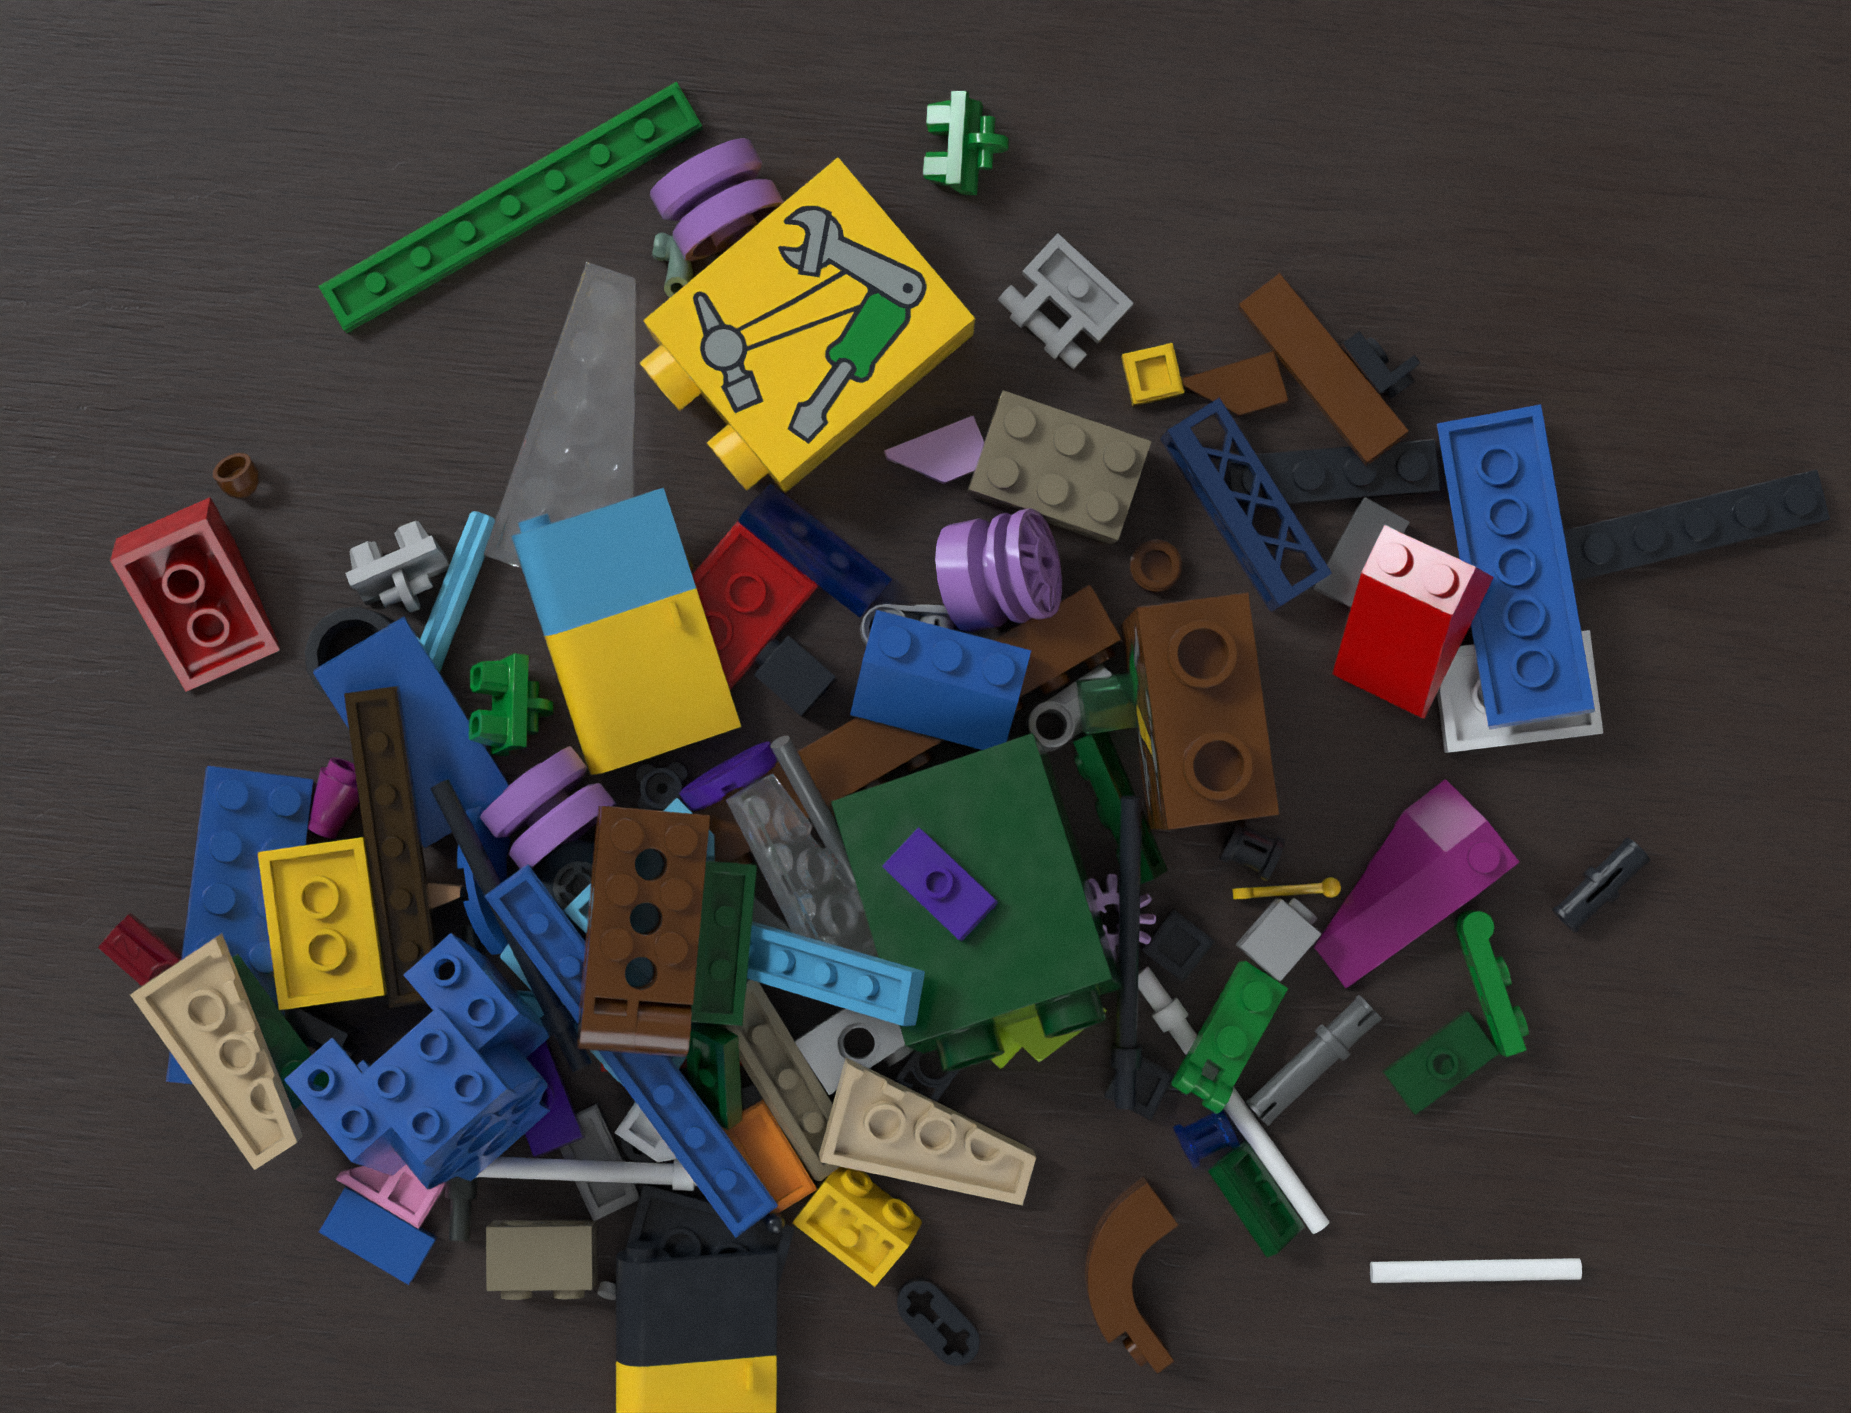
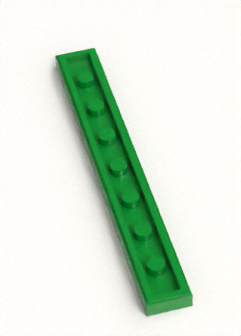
(511, 207)

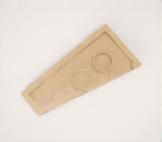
(219, 1045)
(912, 1138)

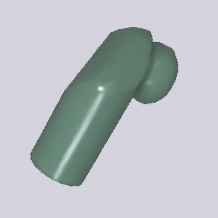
(679, 269)

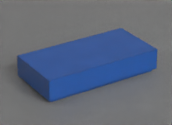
(378, 1235)

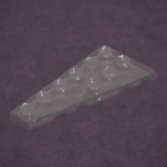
(583, 424)

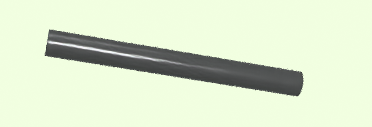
(813, 803)

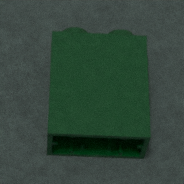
(1034, 950)

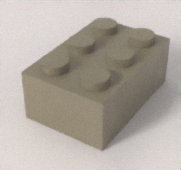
(1060, 466)

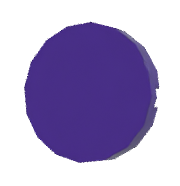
(729, 775)

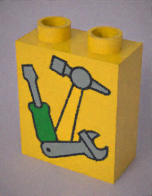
(805, 330)

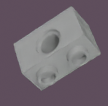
(826, 1050)

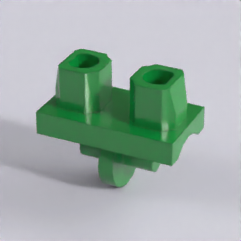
(969, 143)
(514, 704)

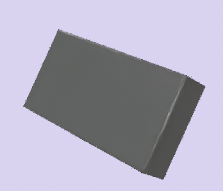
(1354, 550)

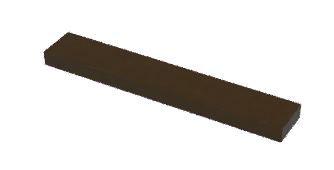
(391, 836)

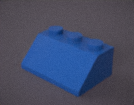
(939, 681)

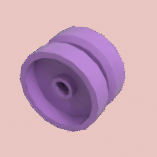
(715, 198)
(543, 804)

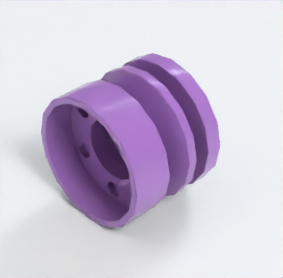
(998, 570)

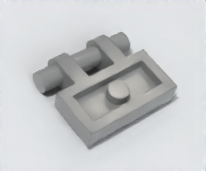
(1076, 290)

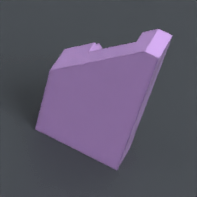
(942, 453)

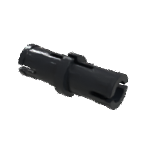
(1605, 881)

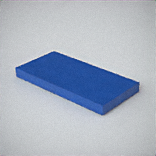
(432, 717)

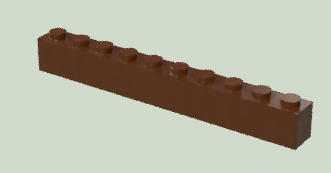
(865, 750)

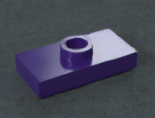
(940, 884)
(561, 1123)

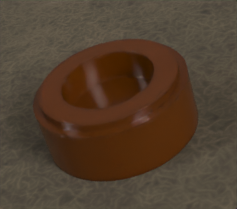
(1155, 566)

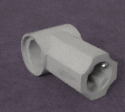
(1066, 707)

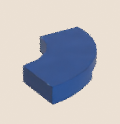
(477, 907)

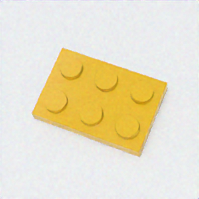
(322, 923)

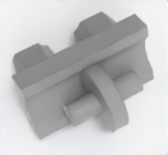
(400, 573)

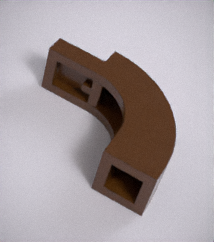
(1117, 1244)

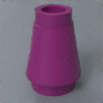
(334, 798)

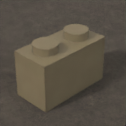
(541, 1256)

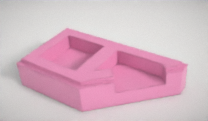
(398, 1193)

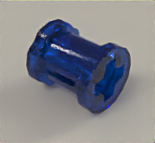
(1205, 1137)

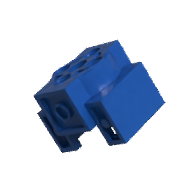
(445, 1091)

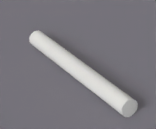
(1475, 1270)

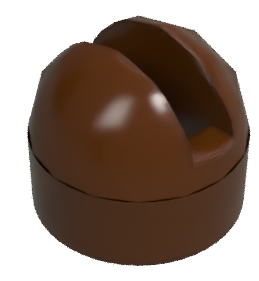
(237, 475)

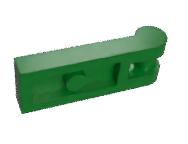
(1489, 979)
(1229, 1035)

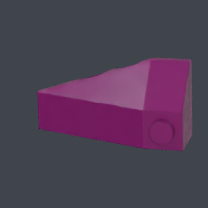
(1420, 875)

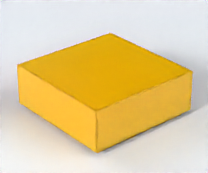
(1152, 374)

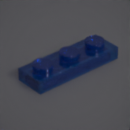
(815, 550)

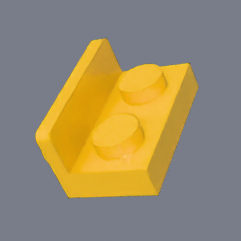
(858, 1223)

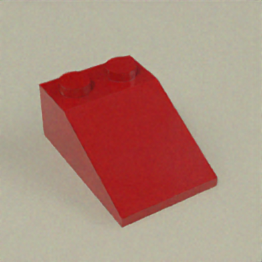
(195, 594)
(1408, 620)

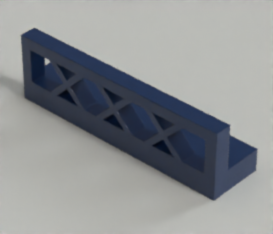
(1229, 516)

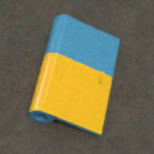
(625, 630)

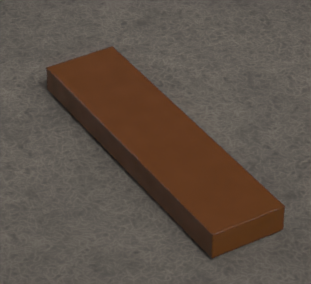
(1323, 369)

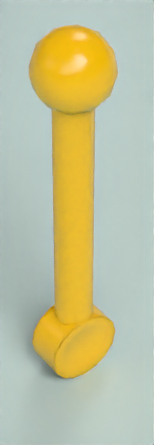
(1329, 887)

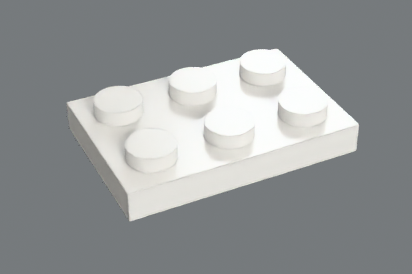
(1465, 718)

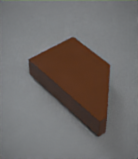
(1242, 386)

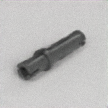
(1314, 1060)

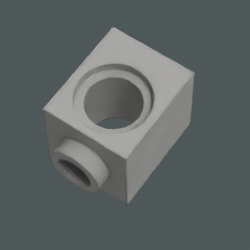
(1280, 937)

